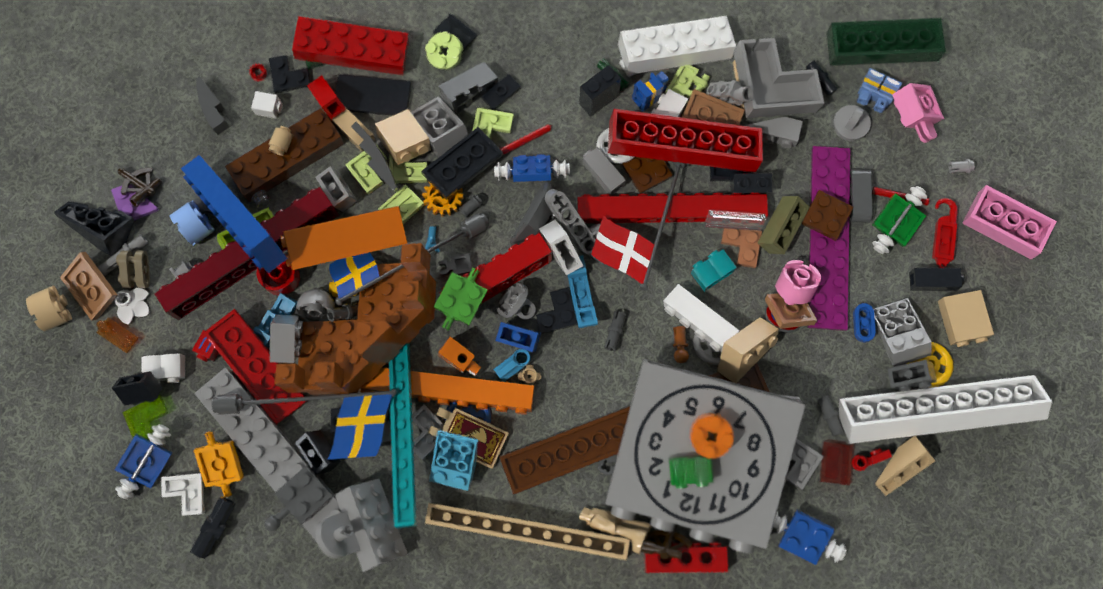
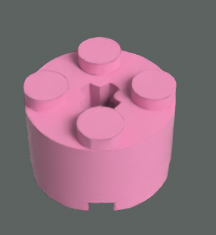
(798, 282)

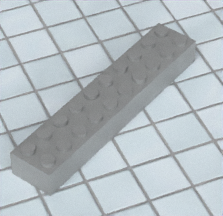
(262, 441)

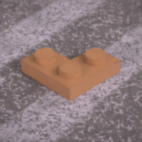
(746, 241)

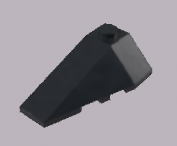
(100, 227)

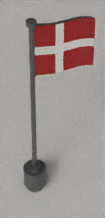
(627, 250)

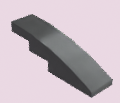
(378, 161)

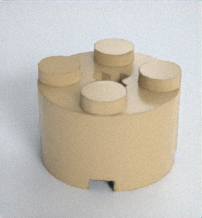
(48, 308)

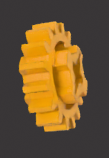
(435, 198)

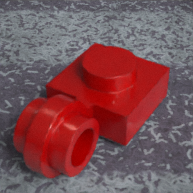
(876, 456)

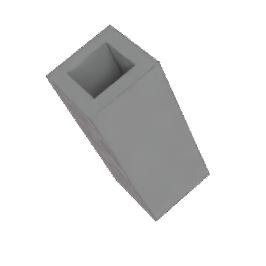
(603, 171)

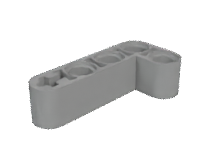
(571, 221)

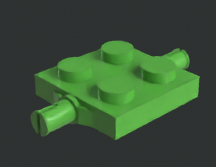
(460, 299)

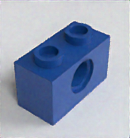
(518, 337)

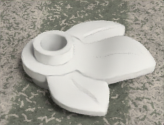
(134, 306)

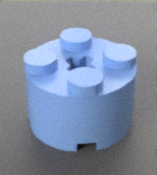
(192, 223)

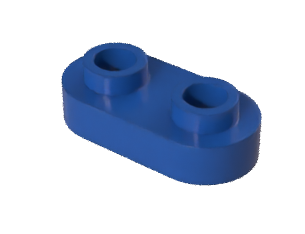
(864, 323)

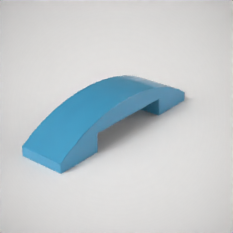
(581, 297)

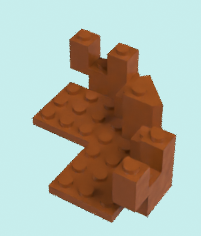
(349, 353)

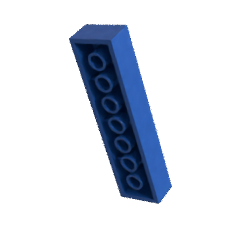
(233, 215)

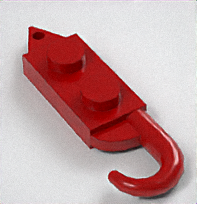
(945, 234)

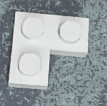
(190, 488)

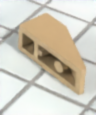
(906, 463)

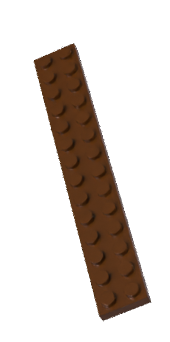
(582, 445)

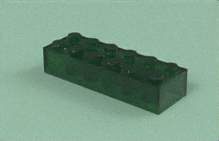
(885, 41)

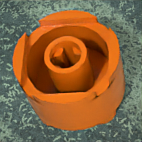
(711, 447)

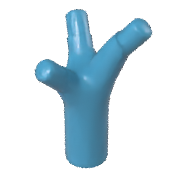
(431, 241)

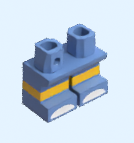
(883, 96)

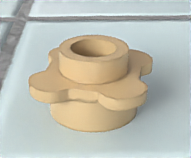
(529, 371)

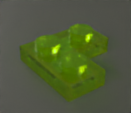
(140, 417)

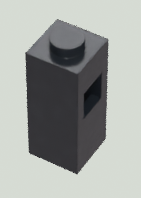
(936, 279)

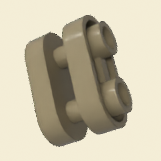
(133, 269)

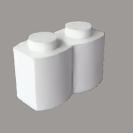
(165, 367)

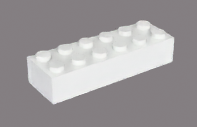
(676, 45)

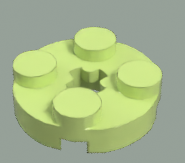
(454, 51)

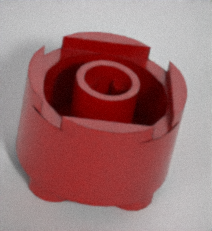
(284, 283)

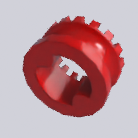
(258, 66)

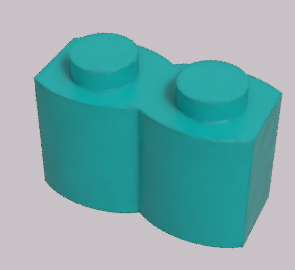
(713, 270)

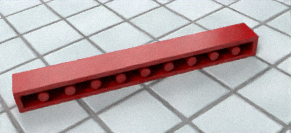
(651, 208)

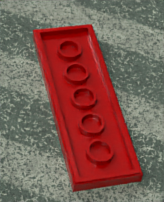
(251, 363)

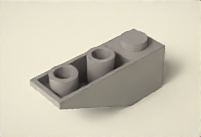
(780, 131)

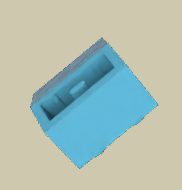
(454, 460)

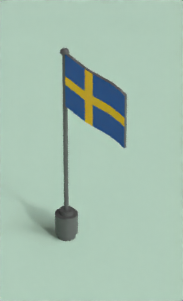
(361, 271)
(357, 427)

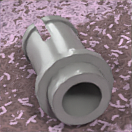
(961, 166)

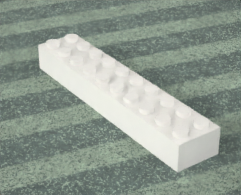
(943, 409)

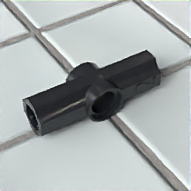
(212, 527)

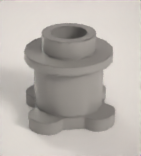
(183, 268)

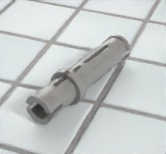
(135, 245)

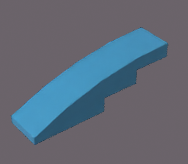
(283, 306)

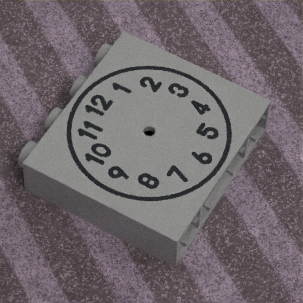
(745, 479)

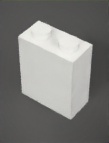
(561, 247)

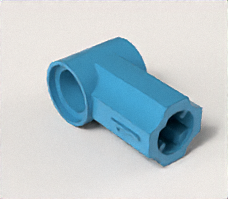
(511, 366)

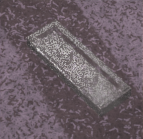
(735, 220)

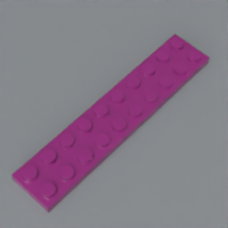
(831, 258)

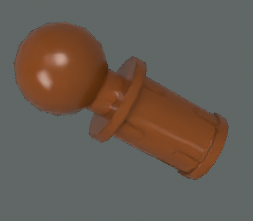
(681, 354)

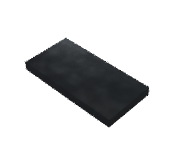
(373, 94)
(462, 163)

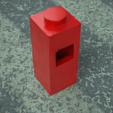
(326, 97)

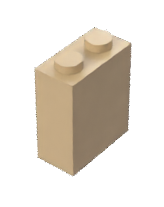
(403, 137)
(965, 318)

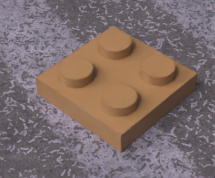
(789, 315)

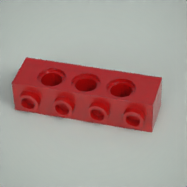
(718, 560)

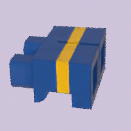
(649, 93)

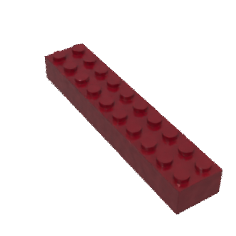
(233, 264)

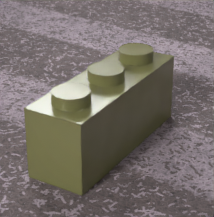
(783, 225)

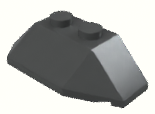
(535, 217)

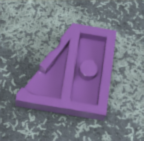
(124, 205)

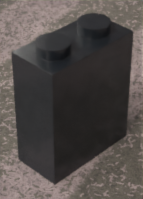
(599, 90)

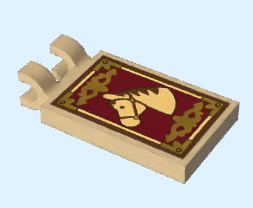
(489, 437)

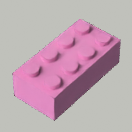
(1009, 222)

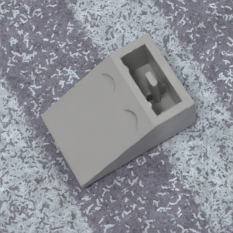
(902, 332)

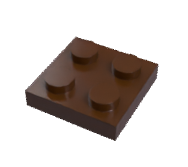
(646, 173)
(827, 215)

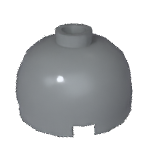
(314, 305)

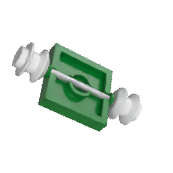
(899, 220)

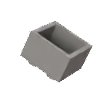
(284, 338)

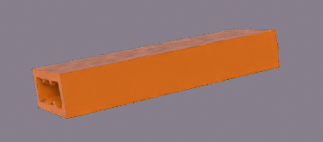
(343, 238)

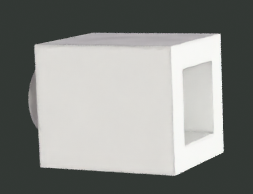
(266, 105)

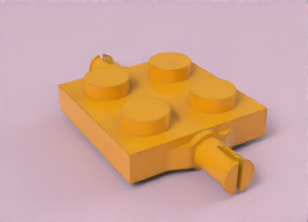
(218, 464)

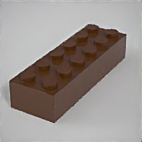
(264, 170)

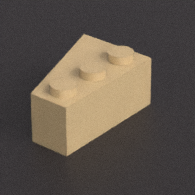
(746, 348)

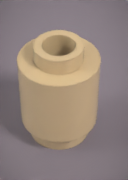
(280, 140)

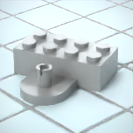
(362, 527)

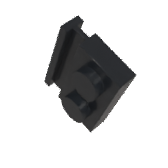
(458, 29)

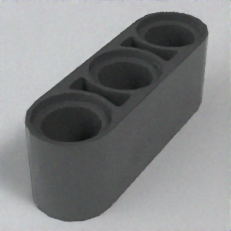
(861, 196)

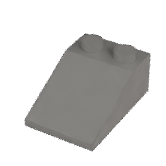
(440, 125)

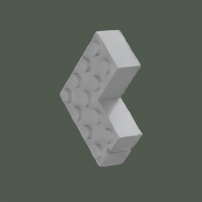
(774, 90)

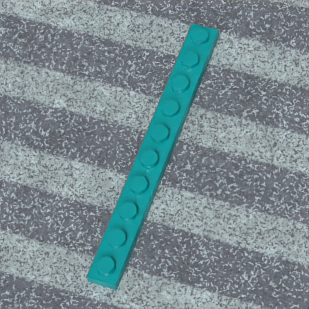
(402, 440)

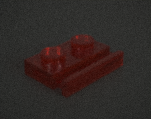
(836, 463)

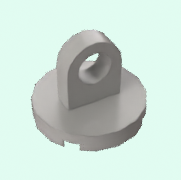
(851, 122)
(514, 300)

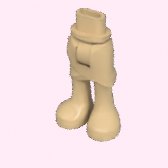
(605, 522)

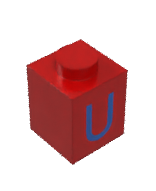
(205, 349)

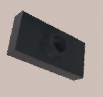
(501, 92)

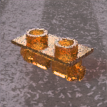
(116, 334)

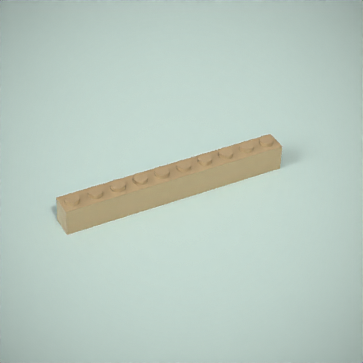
(527, 531)

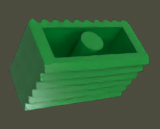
(690, 471)

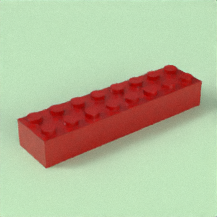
(685, 140)

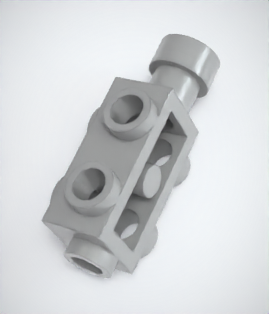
(730, 92)

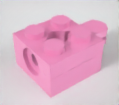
(918, 109)

